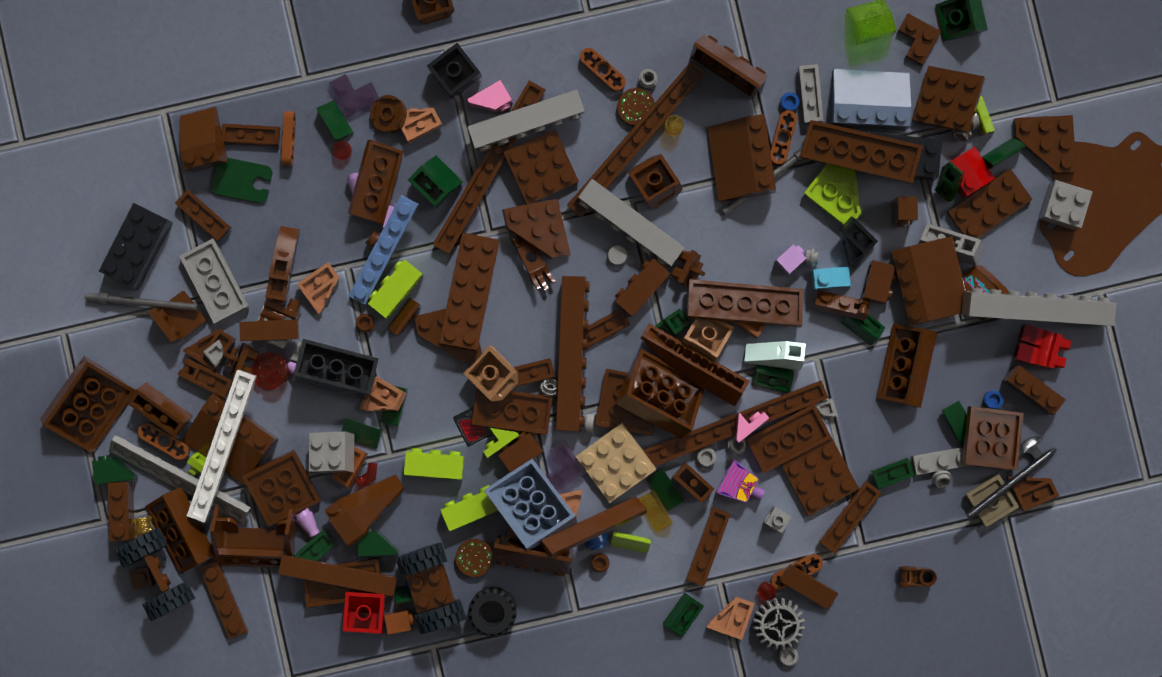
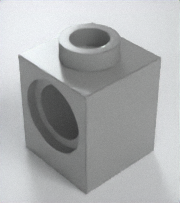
(777, 519)

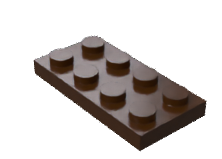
(375, 181)
(990, 205)
(515, 412)
(788, 438)
(325, 594)

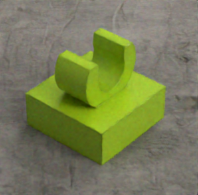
(197, 462)

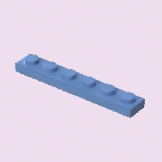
(383, 249)

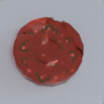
(270, 370)

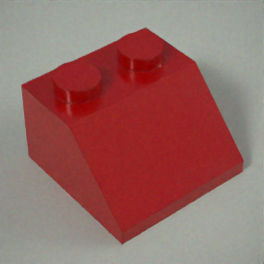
(975, 172)
(364, 612)

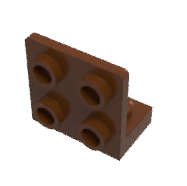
(177, 323)

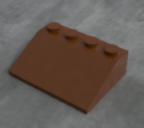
(728, 66)
(741, 158)
(930, 280)
(660, 395)
(87, 405)
(250, 445)
(513, 552)

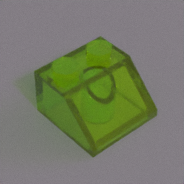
(871, 21)

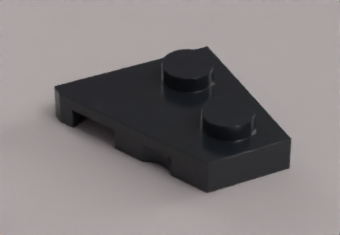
(855, 241)

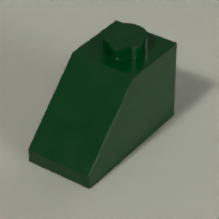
(111, 470)
(375, 544)

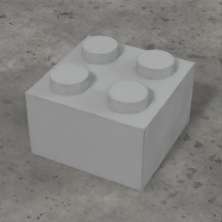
(1065, 205)
(331, 452)

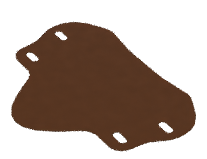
(1121, 206)

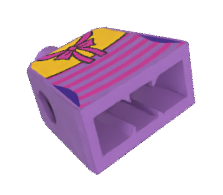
(739, 483)

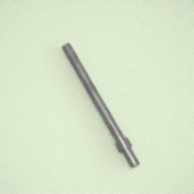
(778, 171)
(106, 298)

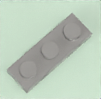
(810, 93)
(938, 461)

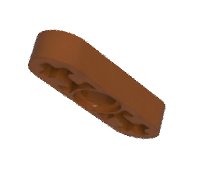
(617, 75)
(791, 125)
(288, 138)
(154, 429)
(806, 560)

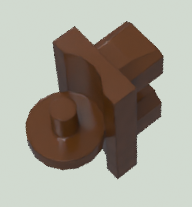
(691, 269)
(245, 352)

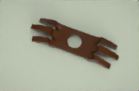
(533, 268)

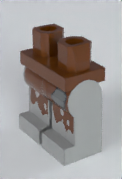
(275, 311)

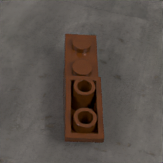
(282, 263)

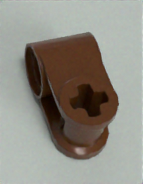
(912, 576)

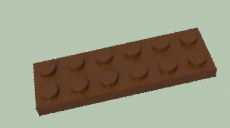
(861, 152)
(469, 292)
(745, 303)

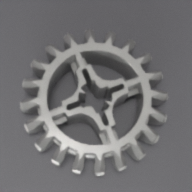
(788, 623)

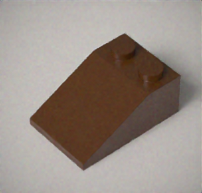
(201, 140)

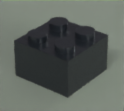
(454, 71)

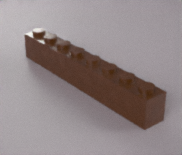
(572, 353)

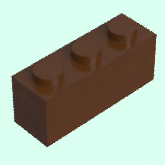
(641, 287)
(1033, 390)
(160, 409)
(121, 511)

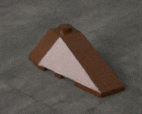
(358, 510)

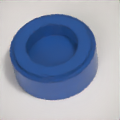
(789, 101)
(993, 399)

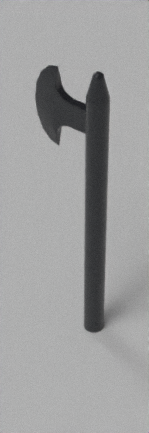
(1030, 447)

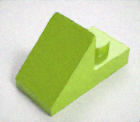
(504, 438)

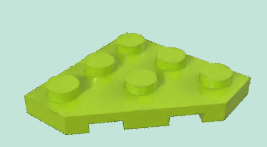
(836, 192)

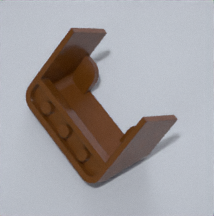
(251, 545)

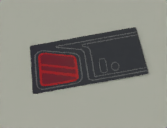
(470, 432)

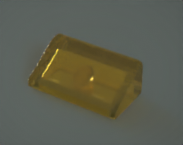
(655, 511)

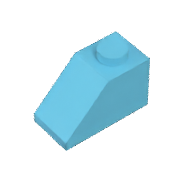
(830, 278)

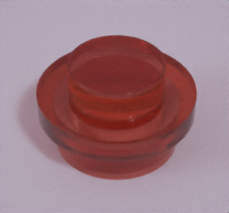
(342, 150)
(766, 591)

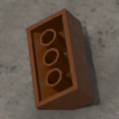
(907, 365)
(183, 534)

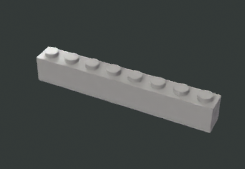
(1039, 308)

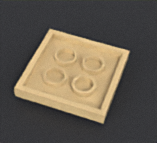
(616, 462)

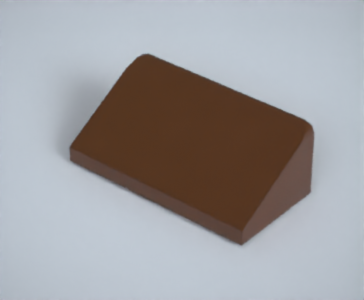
(404, 317)

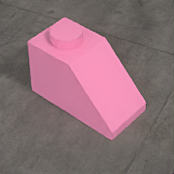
(493, 98)

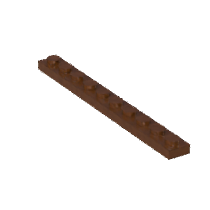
(642, 131)
(482, 179)
(727, 426)

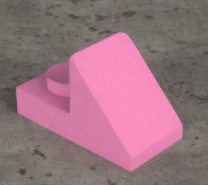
(744, 428)

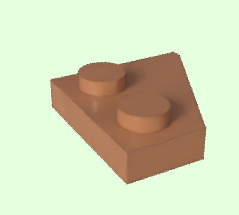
(319, 286)
(383, 397)

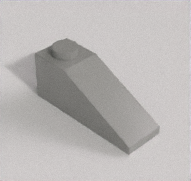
(967, 248)

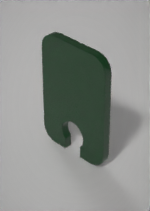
(237, 178)

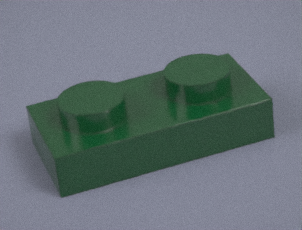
(892, 473)
(316, 547)

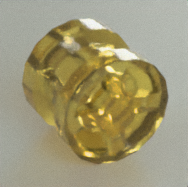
(675, 122)
(142, 525)

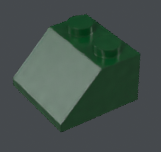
(961, 18)

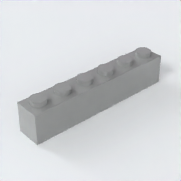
(525, 120)
(630, 222)

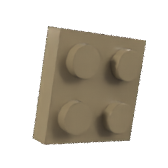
(996, 510)

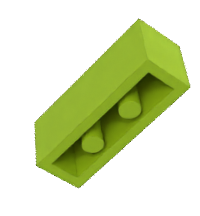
(395, 288)
(434, 464)
(468, 510)

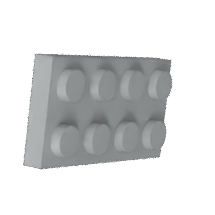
(214, 281)

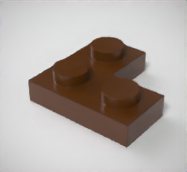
(923, 36)

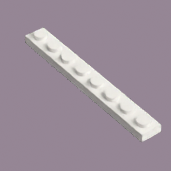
(221, 446)

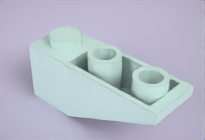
(776, 354)

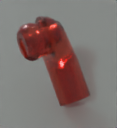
(369, 477)

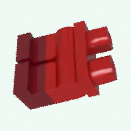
(1047, 347)

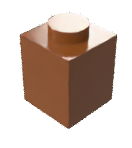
(399, 621)

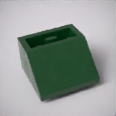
(435, 181)

